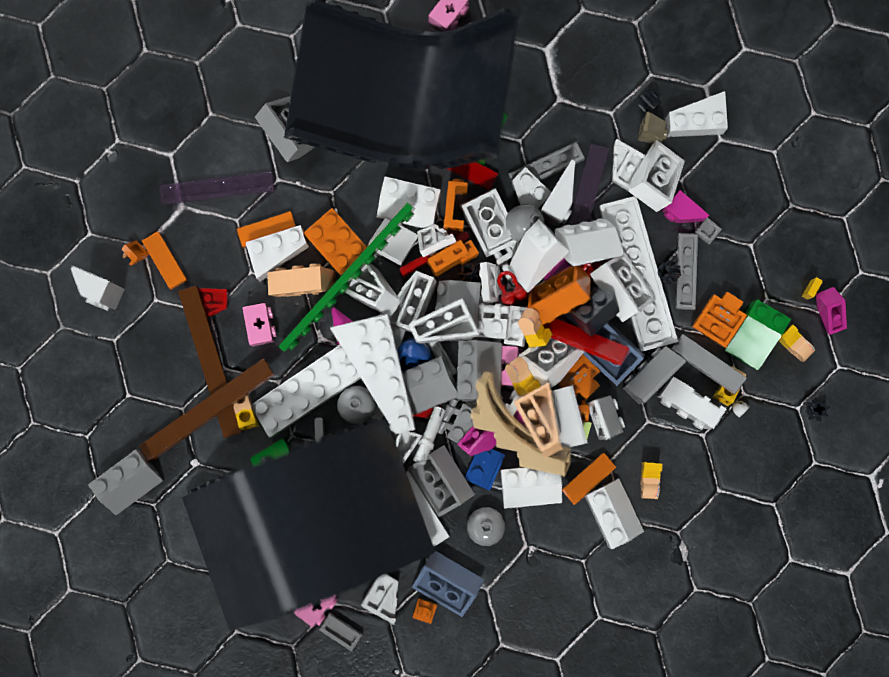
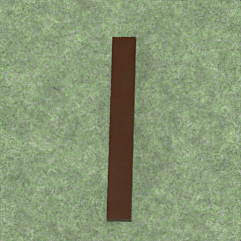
(208, 354)
(207, 410)

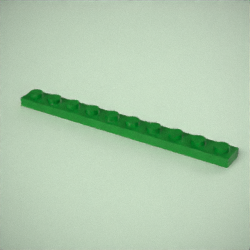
(352, 272)

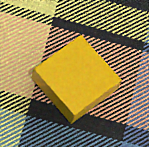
(812, 288)

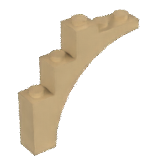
(511, 435)

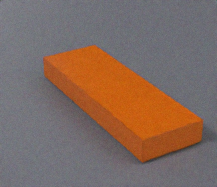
(265, 227)
(164, 260)
(588, 478)

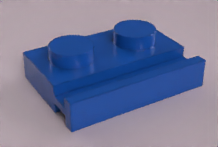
(484, 468)

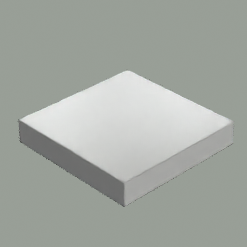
(399, 245)

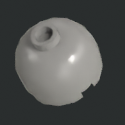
(521, 219)
(356, 405)
(485, 526)

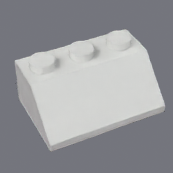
(397, 193)
(590, 241)
(625, 284)
(97, 290)
(568, 417)
(530, 487)
(614, 513)

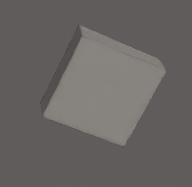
(708, 230)

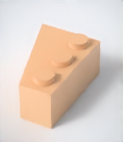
(300, 280)
(541, 419)

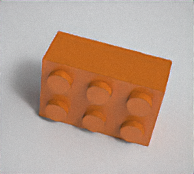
(335, 241)
(560, 293)

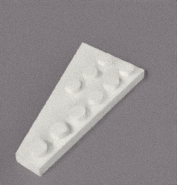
(376, 359)

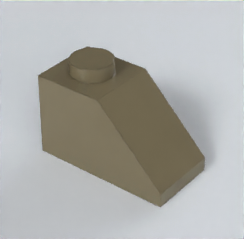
(652, 129)

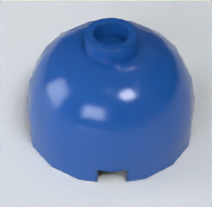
(413, 354)

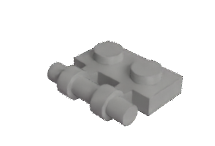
(462, 422)

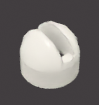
(740, 408)

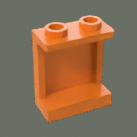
(455, 187)

